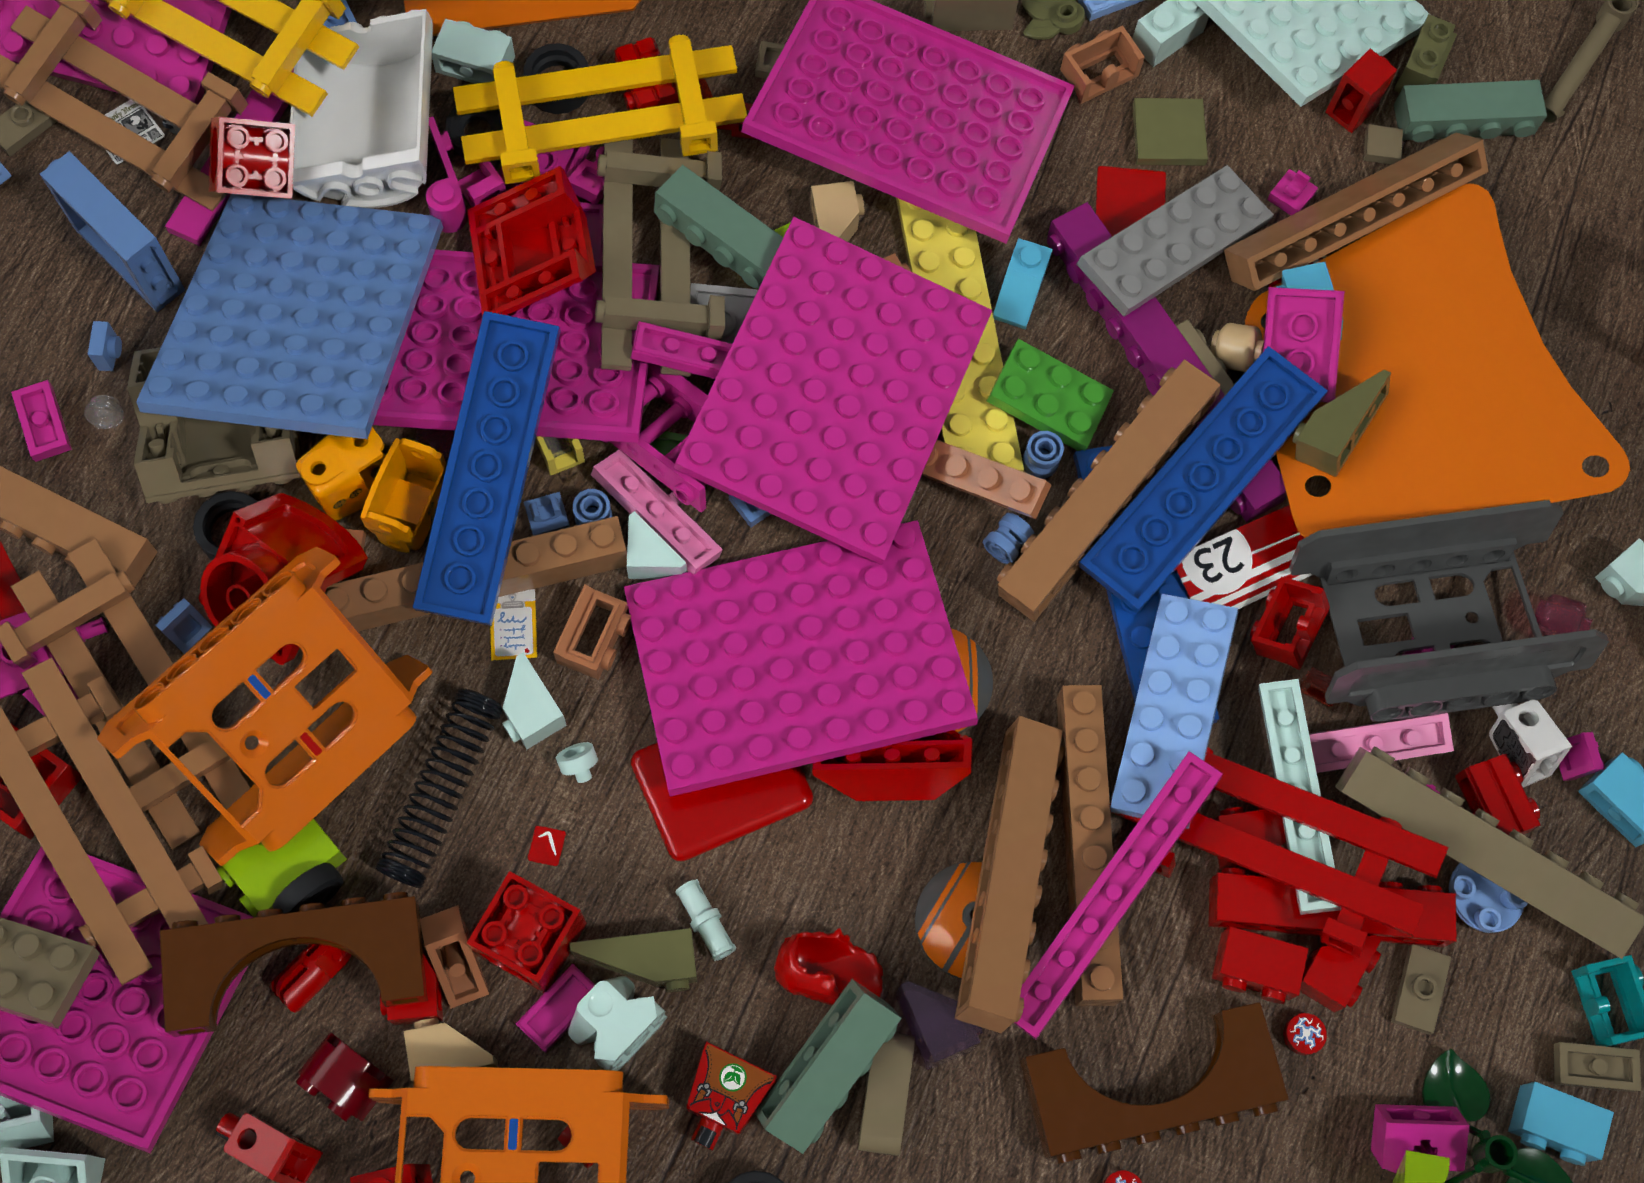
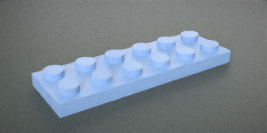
(1174, 698)

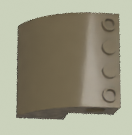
(201, 456)

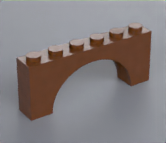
(206, 958)
(1238, 1079)

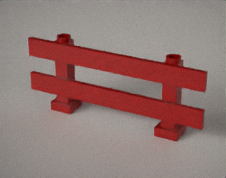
(1356, 895)

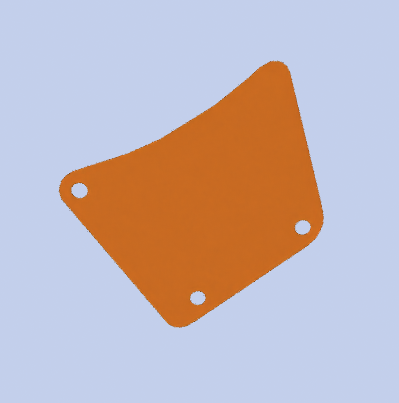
(1472, 393)

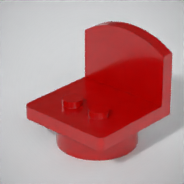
(261, 543)

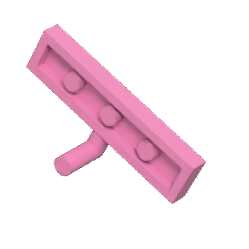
(639, 493)
(1398, 738)

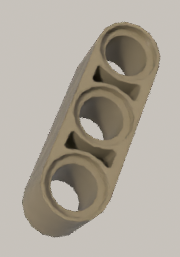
(887, 1097)

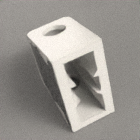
(1529, 739)

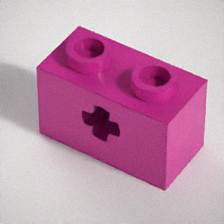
(1419, 1129)

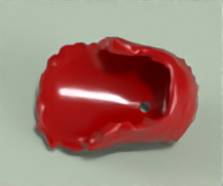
(824, 964)

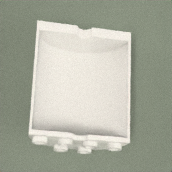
(374, 123)

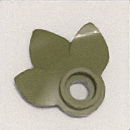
(1053, 17)

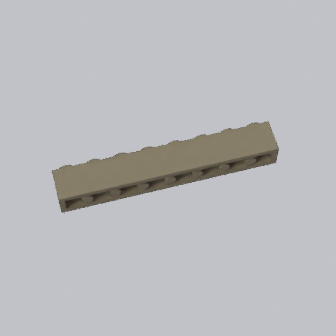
(1493, 853)

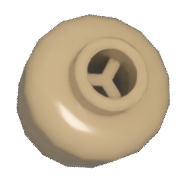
(1237, 345)

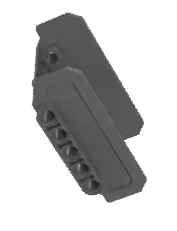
(1446, 680)

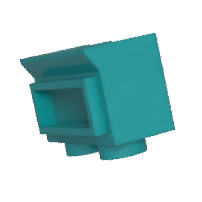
(1629, 988)

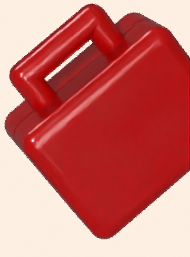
(717, 814)

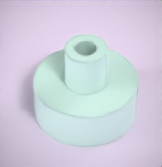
(578, 761)

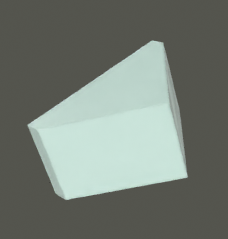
(649, 554)

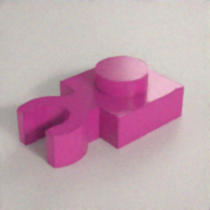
(585, 180)

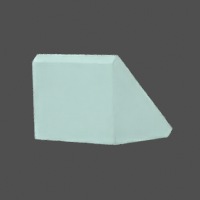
(49, 1167)

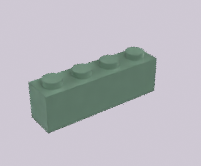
(1470, 109)
(717, 225)
(827, 1067)

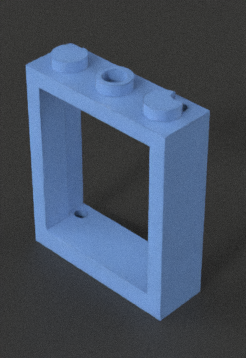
(113, 231)

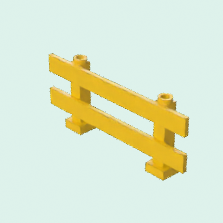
(267, 74)
(520, 144)

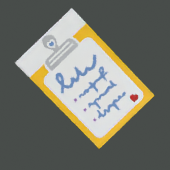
(514, 626)

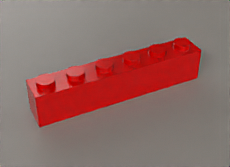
(1271, 906)

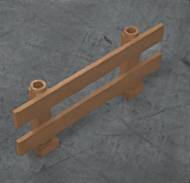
(58, 40)
(55, 625)
(166, 888)

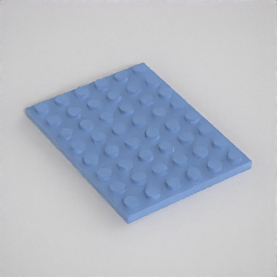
(293, 316)

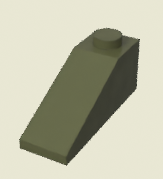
(1338, 425)
(652, 958)

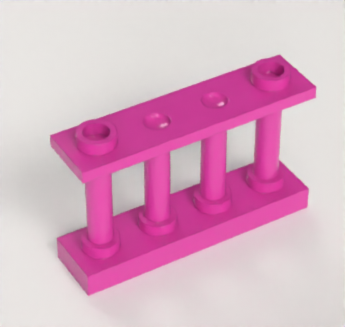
(685, 402)

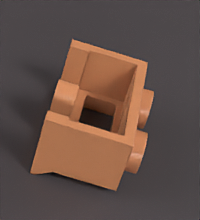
(1103, 46)
(604, 653)

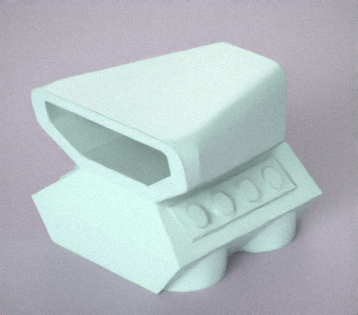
(615, 1021)

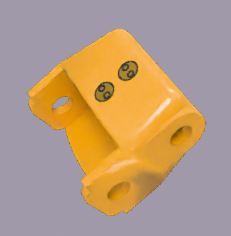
(340, 472)
(405, 495)

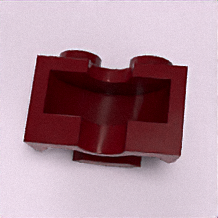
(343, 1078)

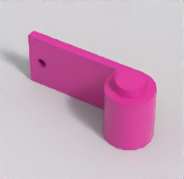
(445, 196)

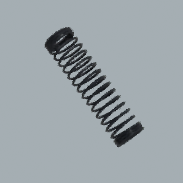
(480, 705)

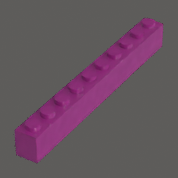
(1149, 339)

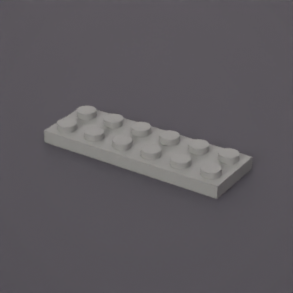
(1174, 240)

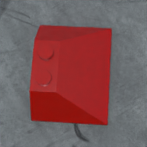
(529, 243)

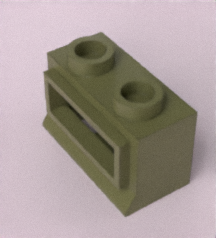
(1429, 53)

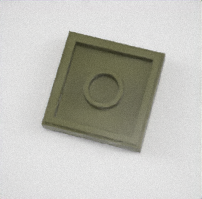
(1169, 131)

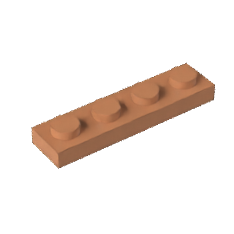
(986, 479)

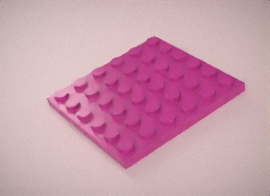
(110, 1057)

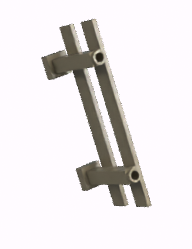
(617, 309)

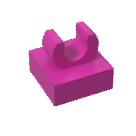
(1293, 192)
(1582, 757)

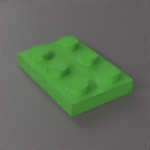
(1050, 395)

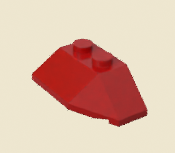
(902, 770)

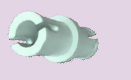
(705, 920)

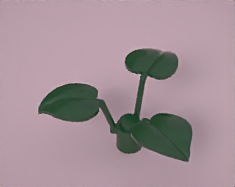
(1458, 1085)

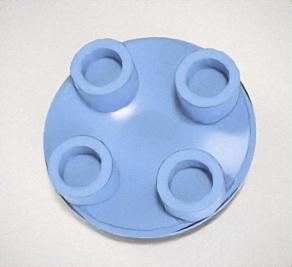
(1482, 902)

